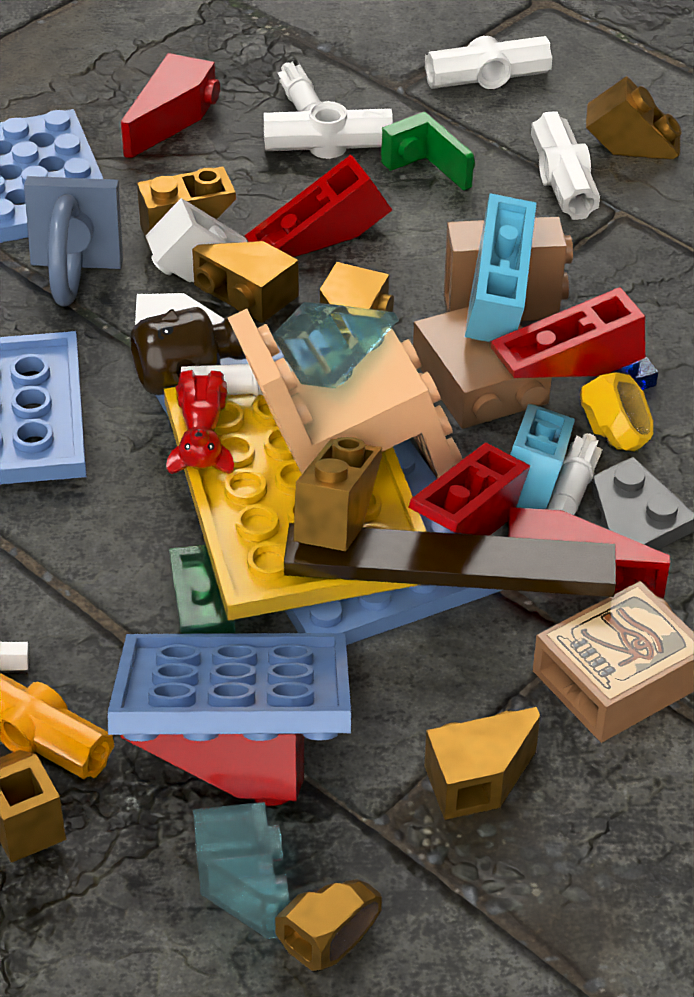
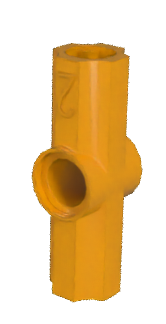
(41, 723)

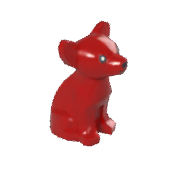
(201, 402)

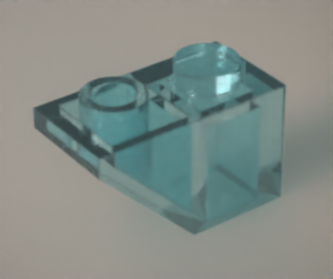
(330, 340)
(237, 864)

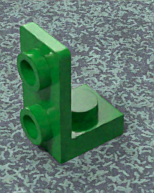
(425, 138)

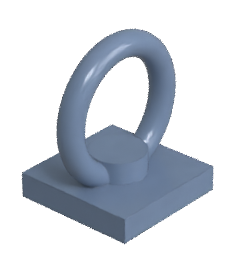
(72, 227)

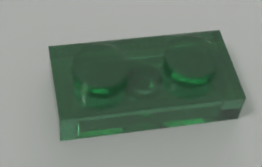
(197, 592)

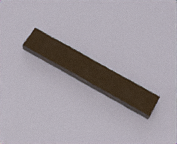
(461, 561)

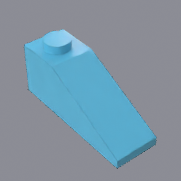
(501, 268)
(543, 445)

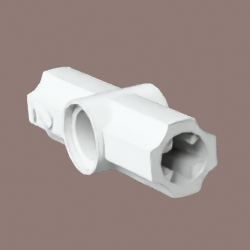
(488, 62)
(325, 129)
(565, 165)

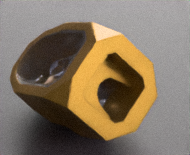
(327, 922)

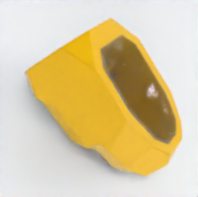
(618, 411)

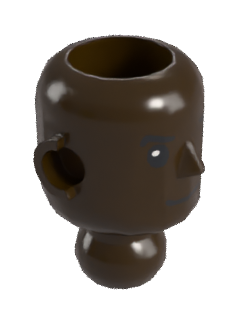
(176, 341)

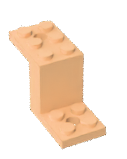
(378, 404)

